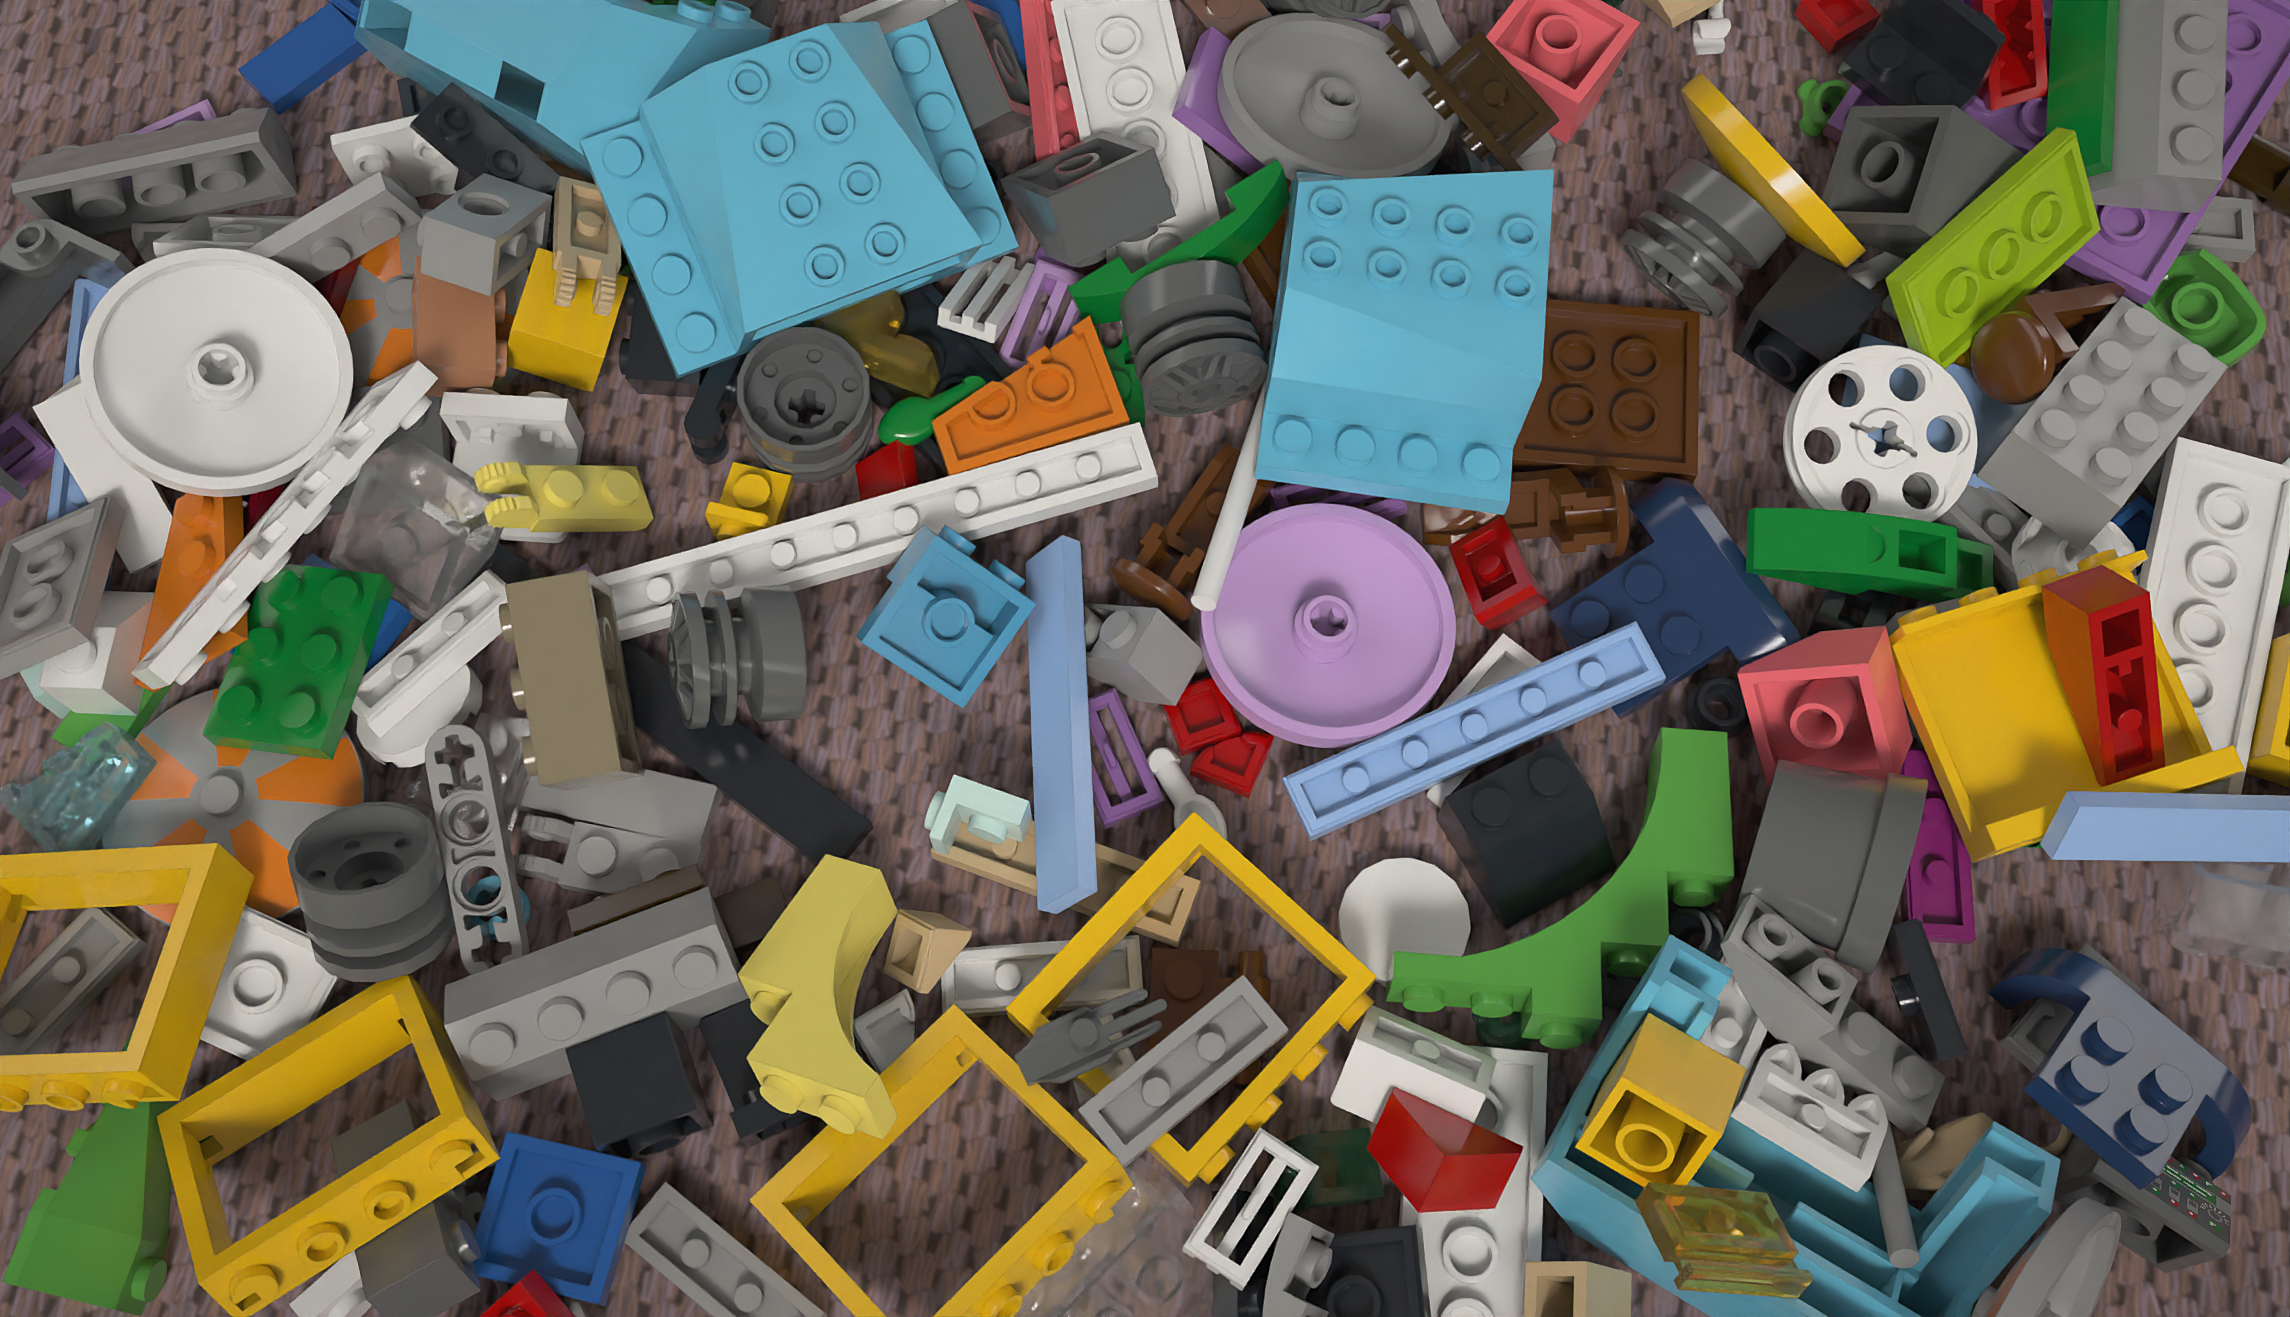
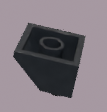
(1528, 833)

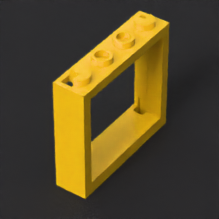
(210, 899)
(1118, 918)
(913, 1084)
(359, 1203)

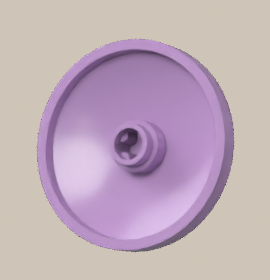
(1329, 626)

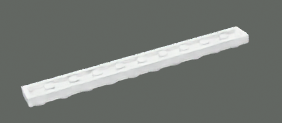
(883, 527)

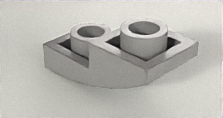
(1296, 1265)

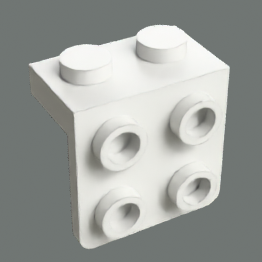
(513, 429)

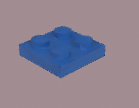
(557, 1214)

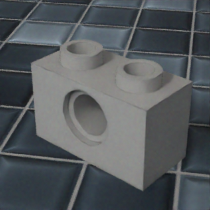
(484, 234)

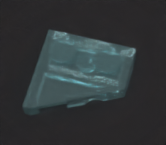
(80, 789)

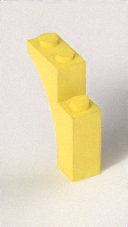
(806, 991)

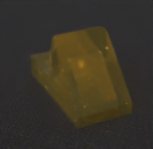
(871, 332)

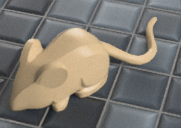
(1937, 1152)

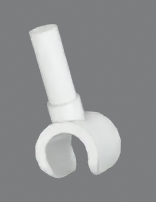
(1710, 33)

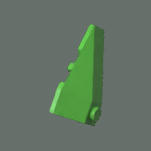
(108, 1219)

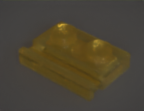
(1722, 1240)

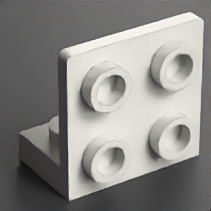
(398, 154)

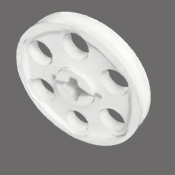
(1905, 429)

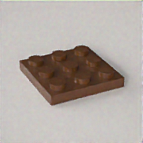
(1615, 393)

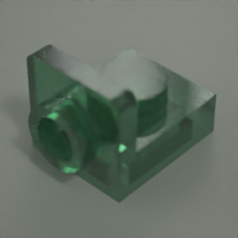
(1344, 1173)

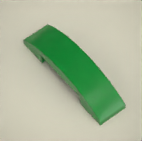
(1254, 210)

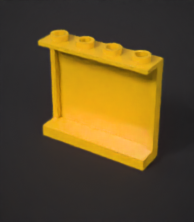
(2003, 724)

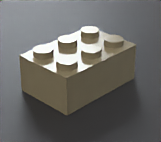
(571, 681)

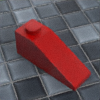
(2108, 668)

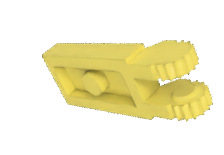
(565, 497)

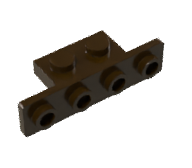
(1484, 92)
(744, 912)

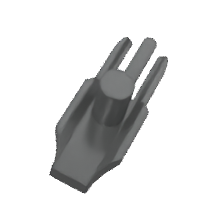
(1081, 1042)

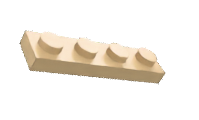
(1015, 867)

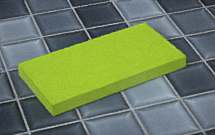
(1995, 250)

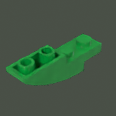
(1866, 552)

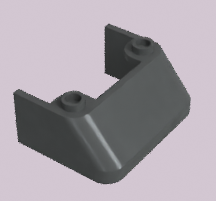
(35, 273)

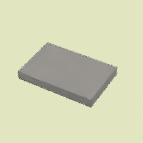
(55, 584)

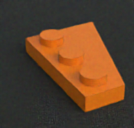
(1046, 403)
(198, 543)

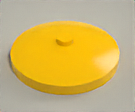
(1765, 175)

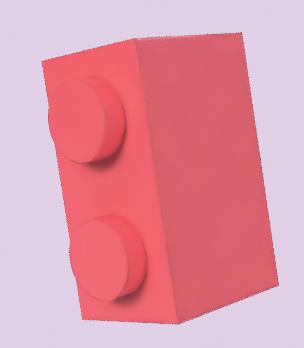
(1564, 52)
(1829, 704)

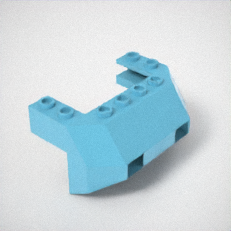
(555, 65)
(1961, 1234)

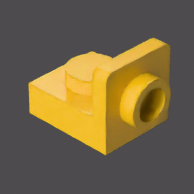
(749, 501)

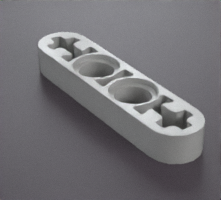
(465, 856)

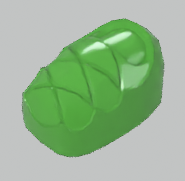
(2209, 306)

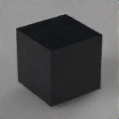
(1806, 320)
(639, 1088)

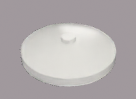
(215, 371)

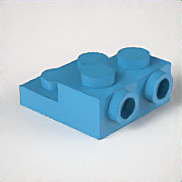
(946, 614)

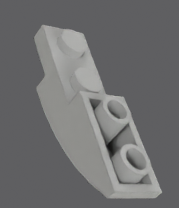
(1808, 1003)

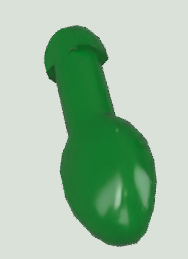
(912, 417)

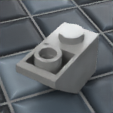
(1139, 652)

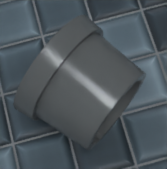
(1836, 855)

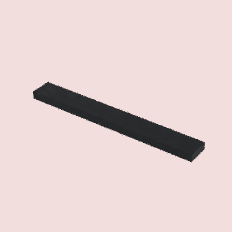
(727, 756)

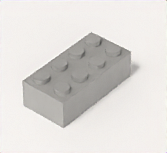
(2102, 423)

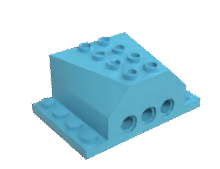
(796, 187)
(1407, 335)

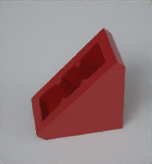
(2022, 63)
(1441, 1157)

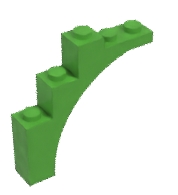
(1556, 973)

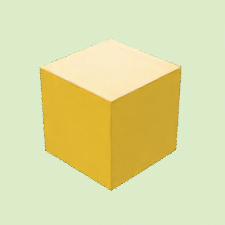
(560, 340)
(1661, 1106)

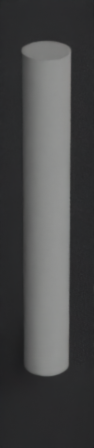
(1894, 1206)

